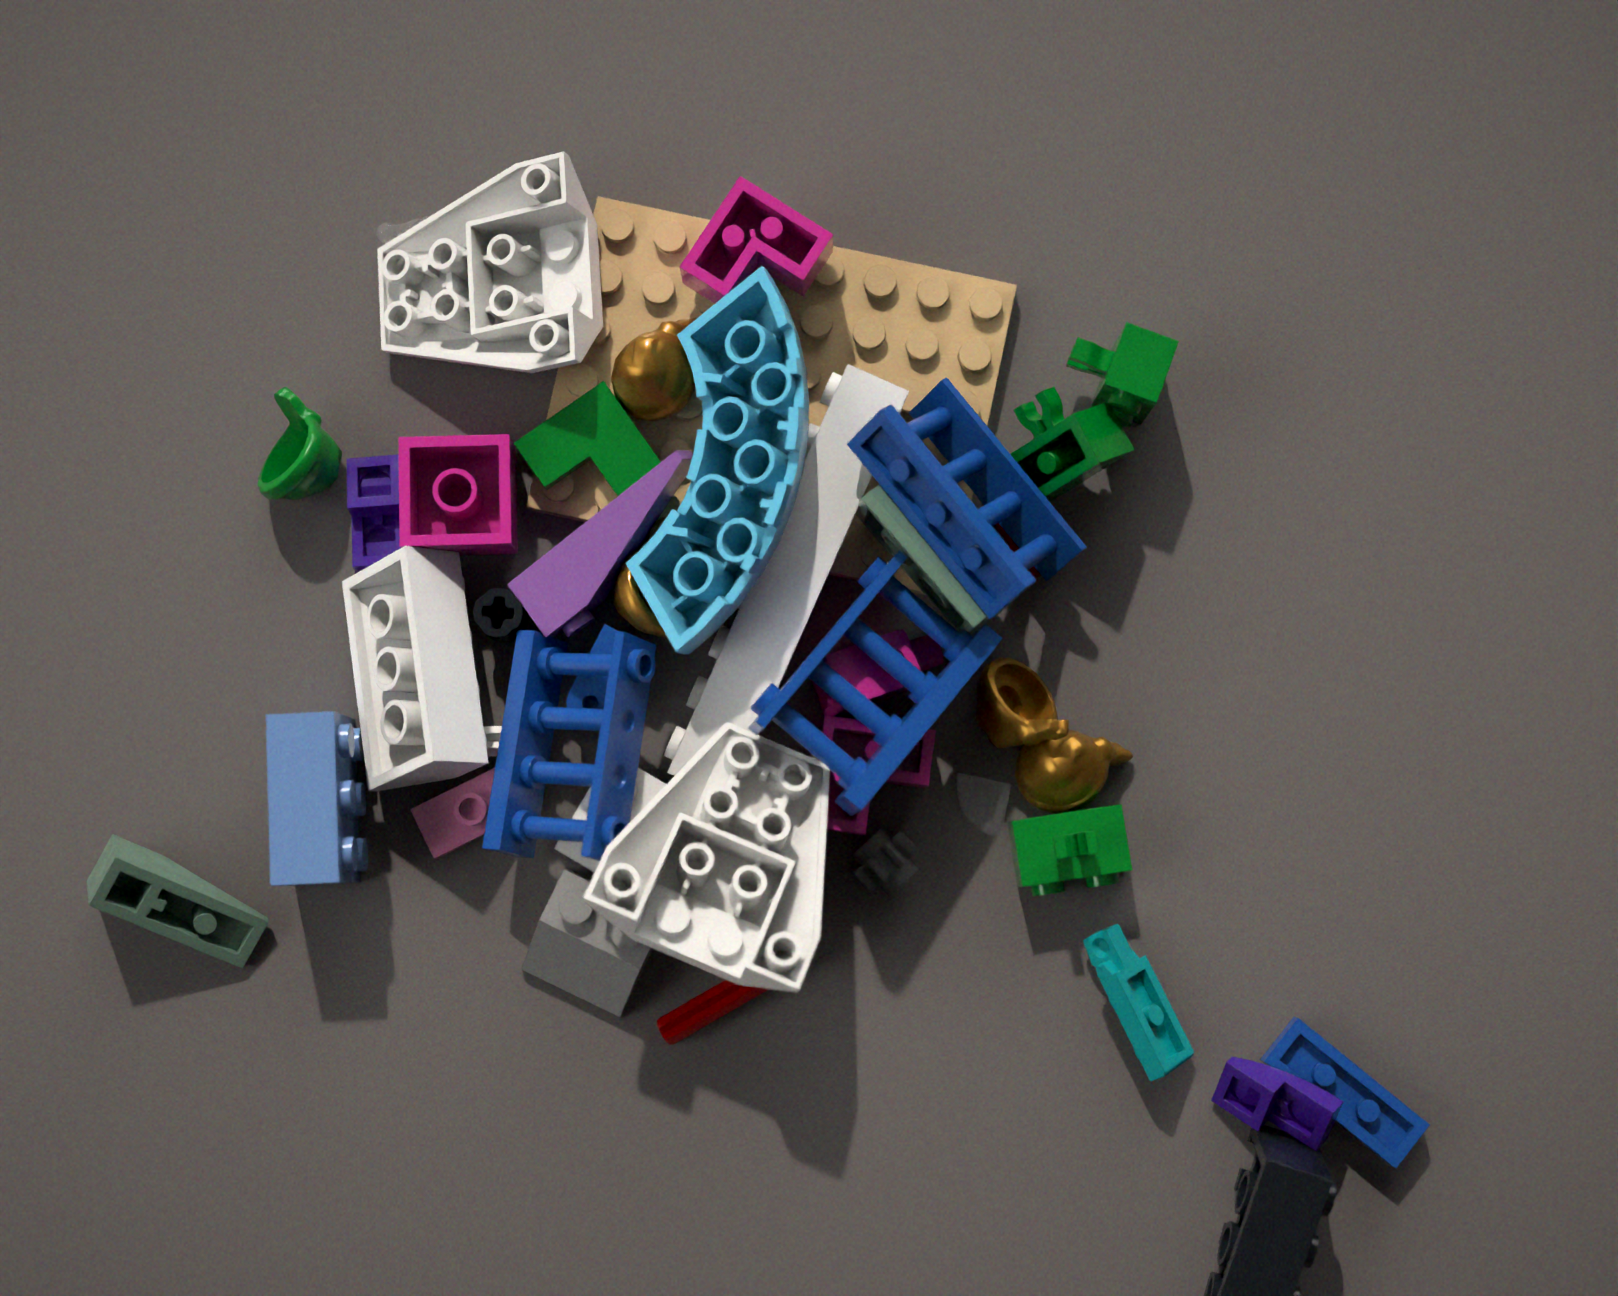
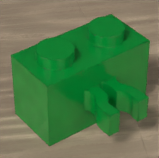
(1129, 372)
(1070, 447)
(1070, 847)

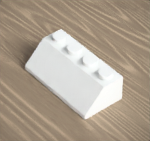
(414, 669)

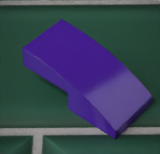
(373, 508)
(1266, 1094)

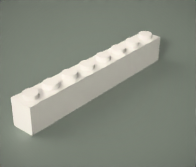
(784, 596)

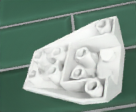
(498, 275)
(726, 863)

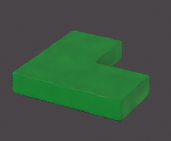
(588, 430)

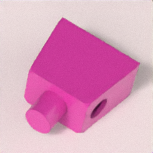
(869, 676)

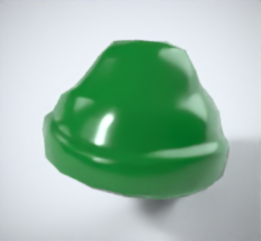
(304, 456)

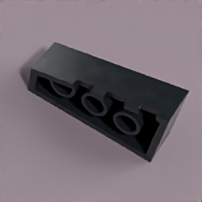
(1276, 1218)

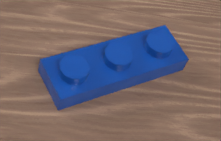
(1368, 1108)

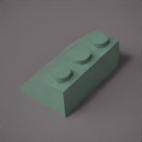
(923, 565)

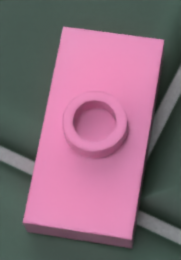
(455, 815)

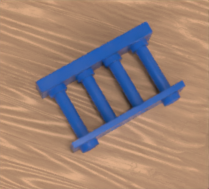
(944, 513)
(893, 735)
(527, 739)

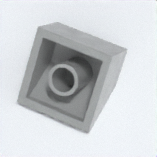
(583, 949)

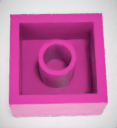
(458, 493)

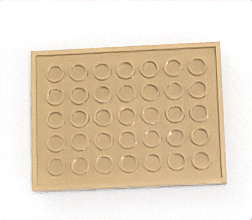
(860, 311)

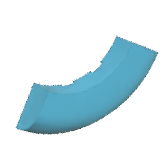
(742, 463)

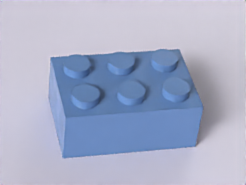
(314, 799)

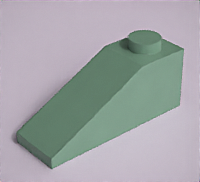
(172, 902)

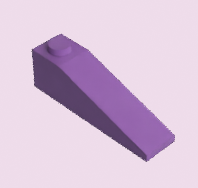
(584, 566)

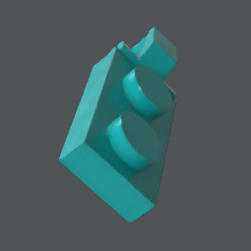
(1139, 1003)

